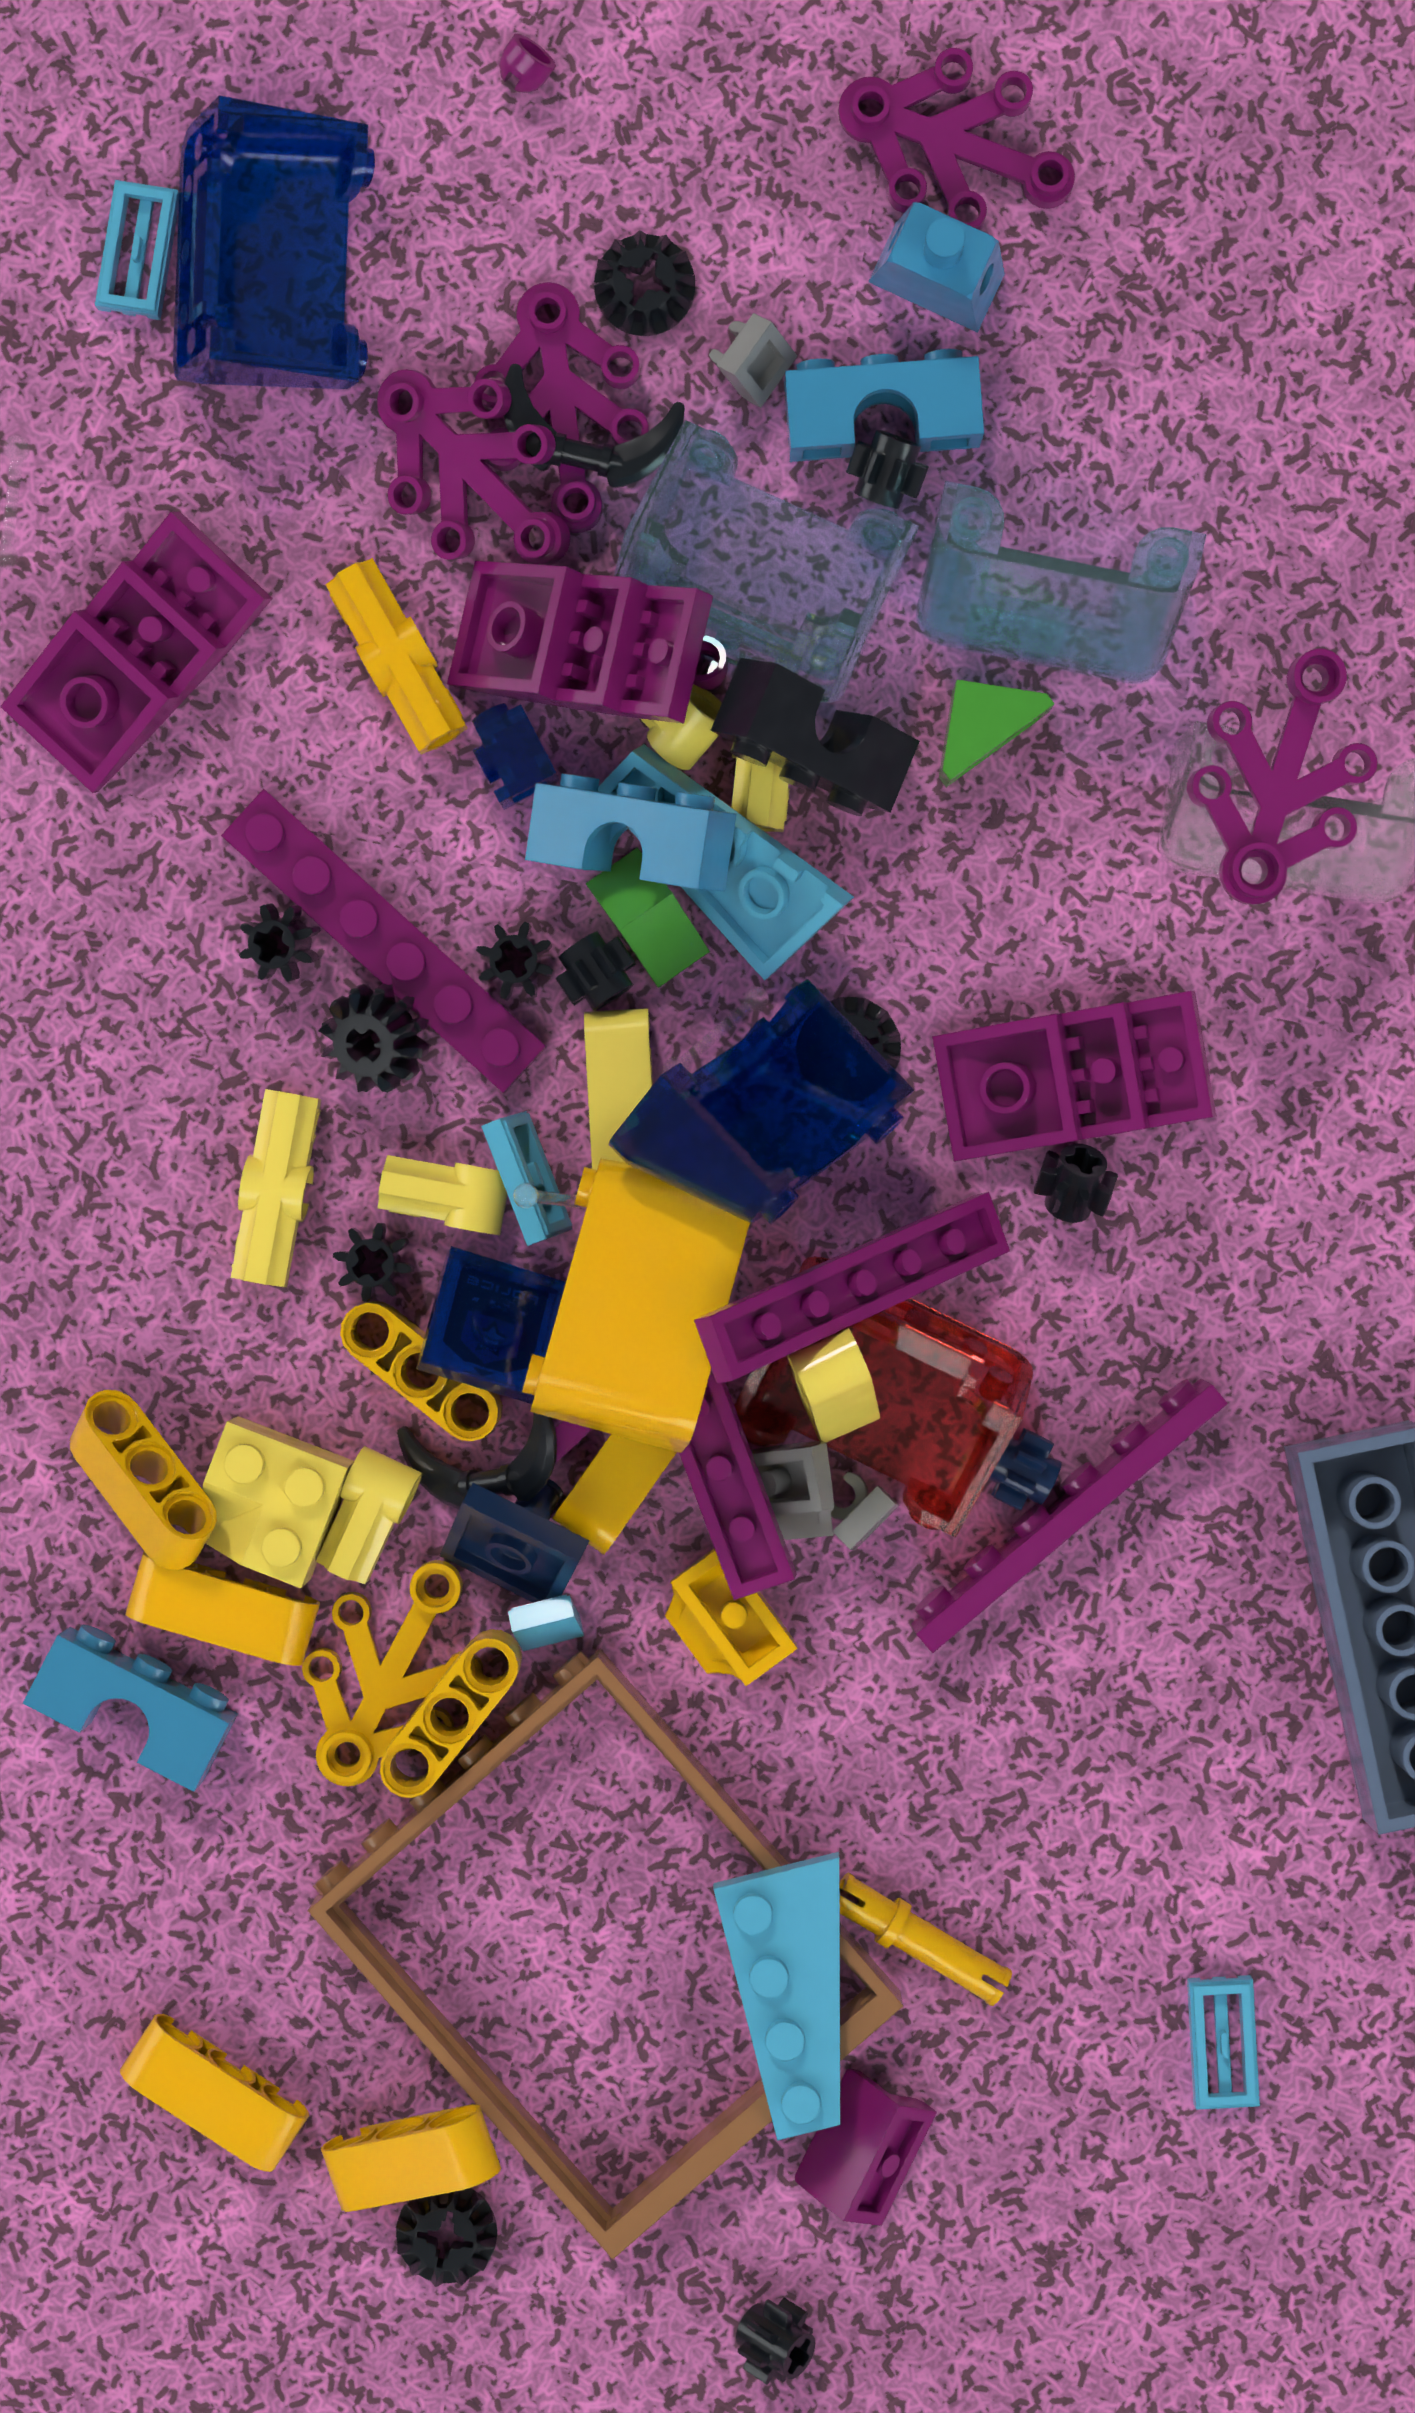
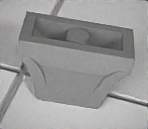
(798, 1487)

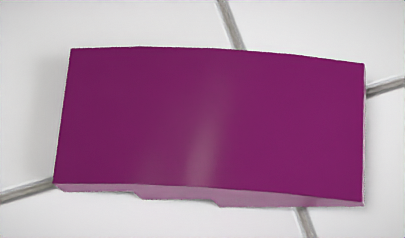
(580, 640)
(135, 651)
(1074, 1076)

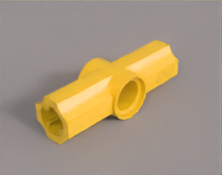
(396, 656)

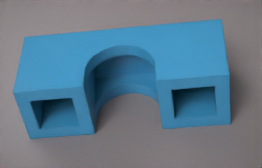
(935, 393)
(680, 842)
(183, 1722)

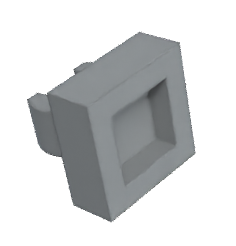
(755, 359)
(864, 1514)

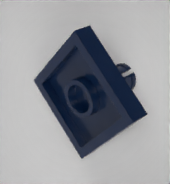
(515, 1542)

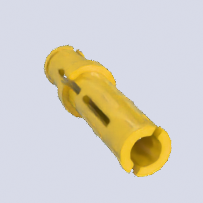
(898, 1926)

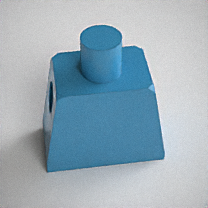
(941, 265)

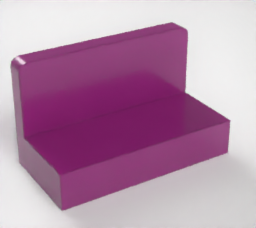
(864, 2159)

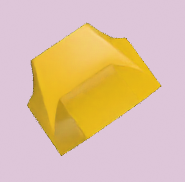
(725, 1633)

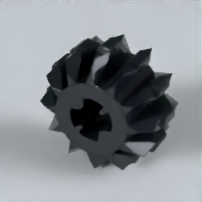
(351, 1030)

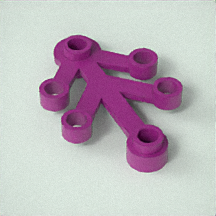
(946, 136)
(563, 391)
(463, 463)
(1277, 788)

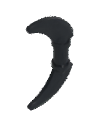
(618, 463)
(521, 1477)

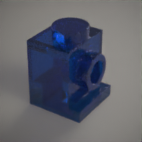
(512, 753)

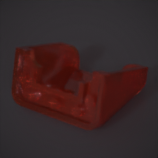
(942, 1400)

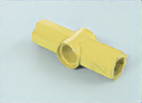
(275, 1188)

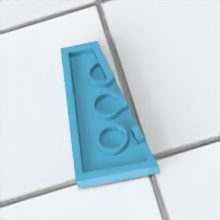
(770, 893)
(787, 1970)

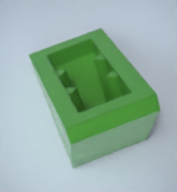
(983, 721)
(648, 919)

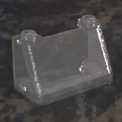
(1367, 870)

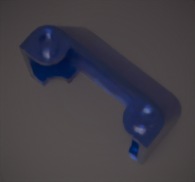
(267, 247)
(766, 1111)

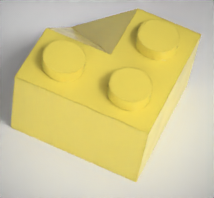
(273, 1499)

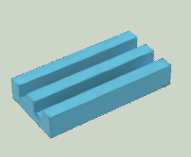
(129, 303)
(523, 1160)
(1219, 1988)

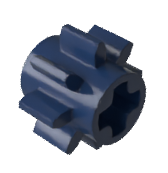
(1025, 1471)

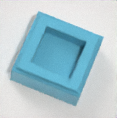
(545, 1622)

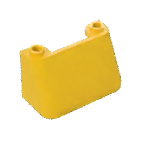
(625, 1326)

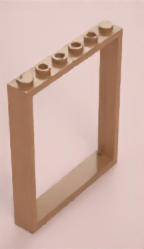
(726, 2134)

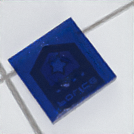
(489, 1323)

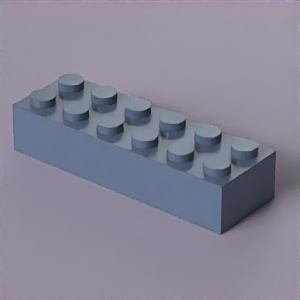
(1360, 1549)

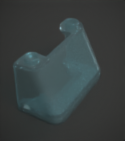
(778, 575)
(1048, 606)

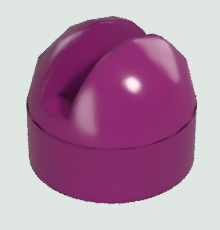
(526, 62)
(718, 668)

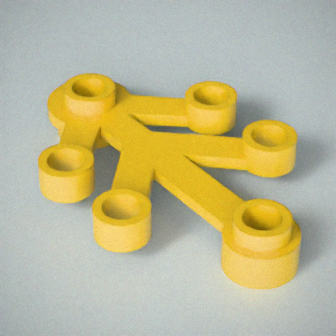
(380, 1683)

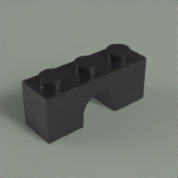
(772, 719)

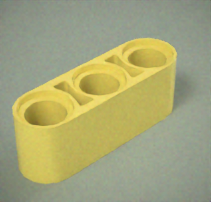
(616, 1072)
(835, 1385)

